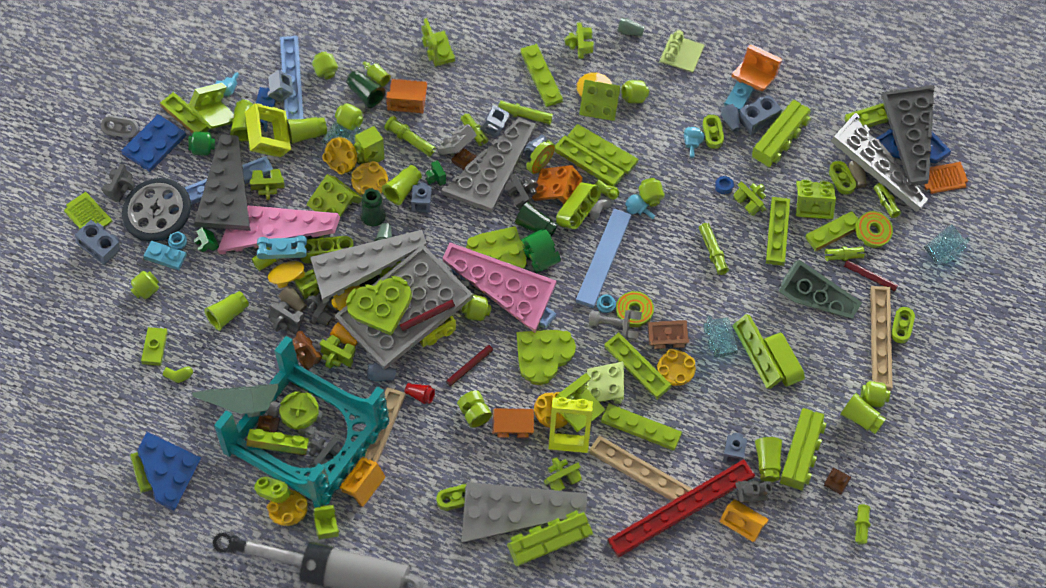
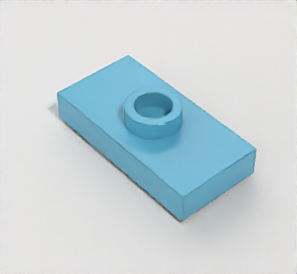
(739, 95)

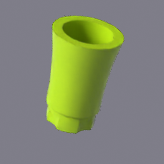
(239, 120)
(306, 128)
(401, 185)
(226, 309)
(863, 414)
(769, 458)

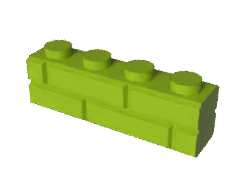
(781, 133)
(802, 449)
(550, 538)

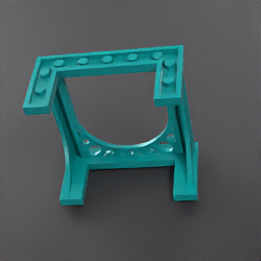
(320, 483)

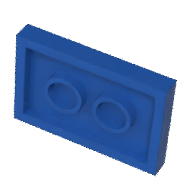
(154, 142)

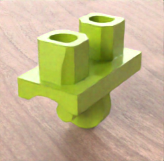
(582, 33)
(267, 185)
(744, 192)
(334, 355)
(572, 473)

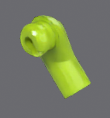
(179, 375)

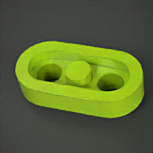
(713, 133)
(843, 178)
(902, 326)
(272, 489)
(454, 494)

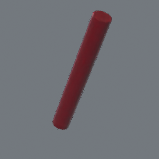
(870, 275)
(427, 315)
(469, 365)

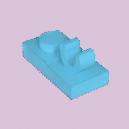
(164, 255)

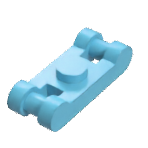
(281, 247)

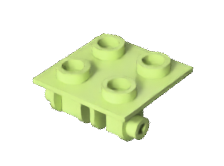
(681, 52)
(607, 382)

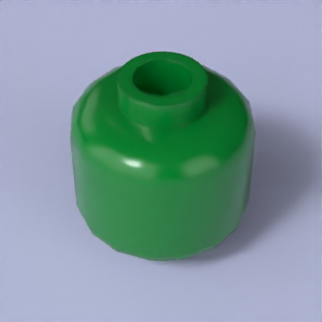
(201, 143)

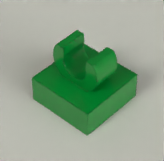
(436, 174)
(207, 239)

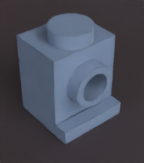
(280, 86)
(494, 121)
(421, 198)
(734, 448)

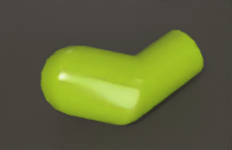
(609, 191)

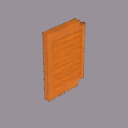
(946, 178)

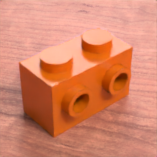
(512, 422)

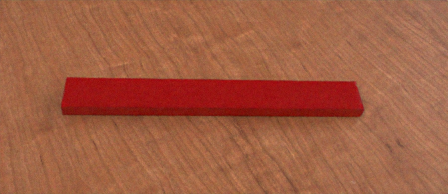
(680, 508)

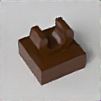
(463, 158)
(268, 423)
(837, 481)

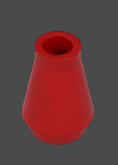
(422, 393)

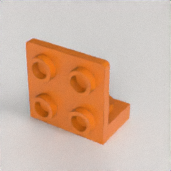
(758, 68)
(406, 96)
(557, 183)

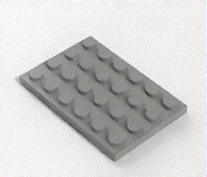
(430, 287)

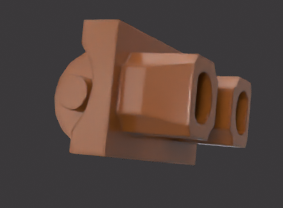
(305, 351)

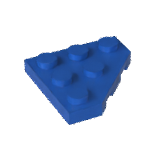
(938, 148)
(166, 468)

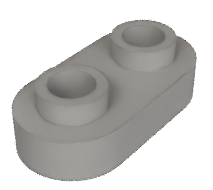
(120, 126)

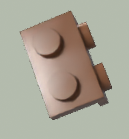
(668, 333)

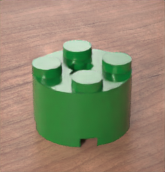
(541, 250)

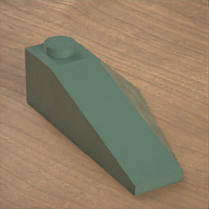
(812, 289)
(241, 399)

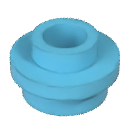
(177, 236)
(606, 299)

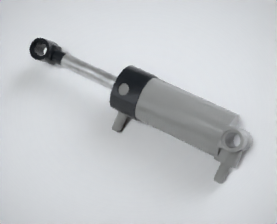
(328, 566)

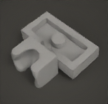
(460, 138)

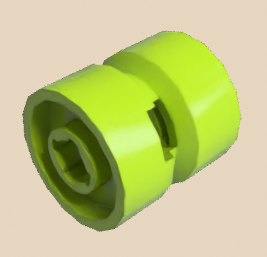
(474, 409)

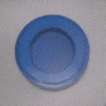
(724, 185)

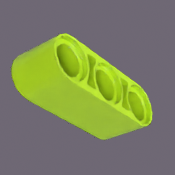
(578, 205)
(318, 245)
(785, 359)

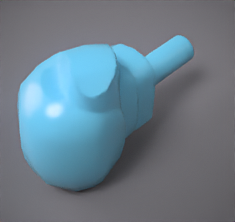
(230, 83)
(693, 138)
(636, 205)

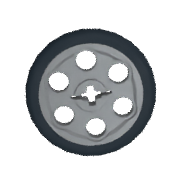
(138, 197)

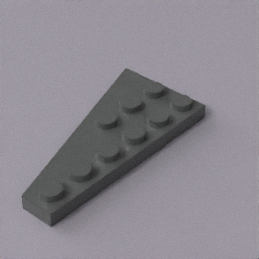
(911, 123)
(224, 194)

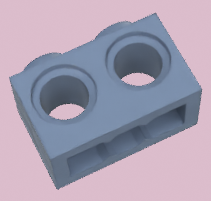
(760, 117)
(94, 244)

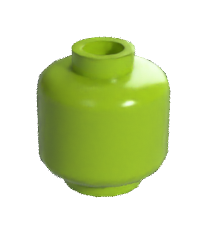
(325, 65)
(634, 91)
(349, 116)
(651, 191)
(144, 285)
(477, 308)
(875, 394)

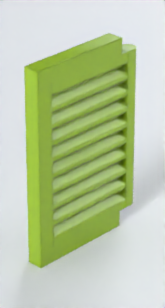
(84, 209)

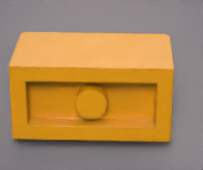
(363, 480)
(743, 520)

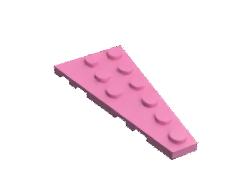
(278, 223)
(511, 287)

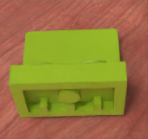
(438, 45)
(208, 106)
(333, 196)
(815, 199)
(577, 391)

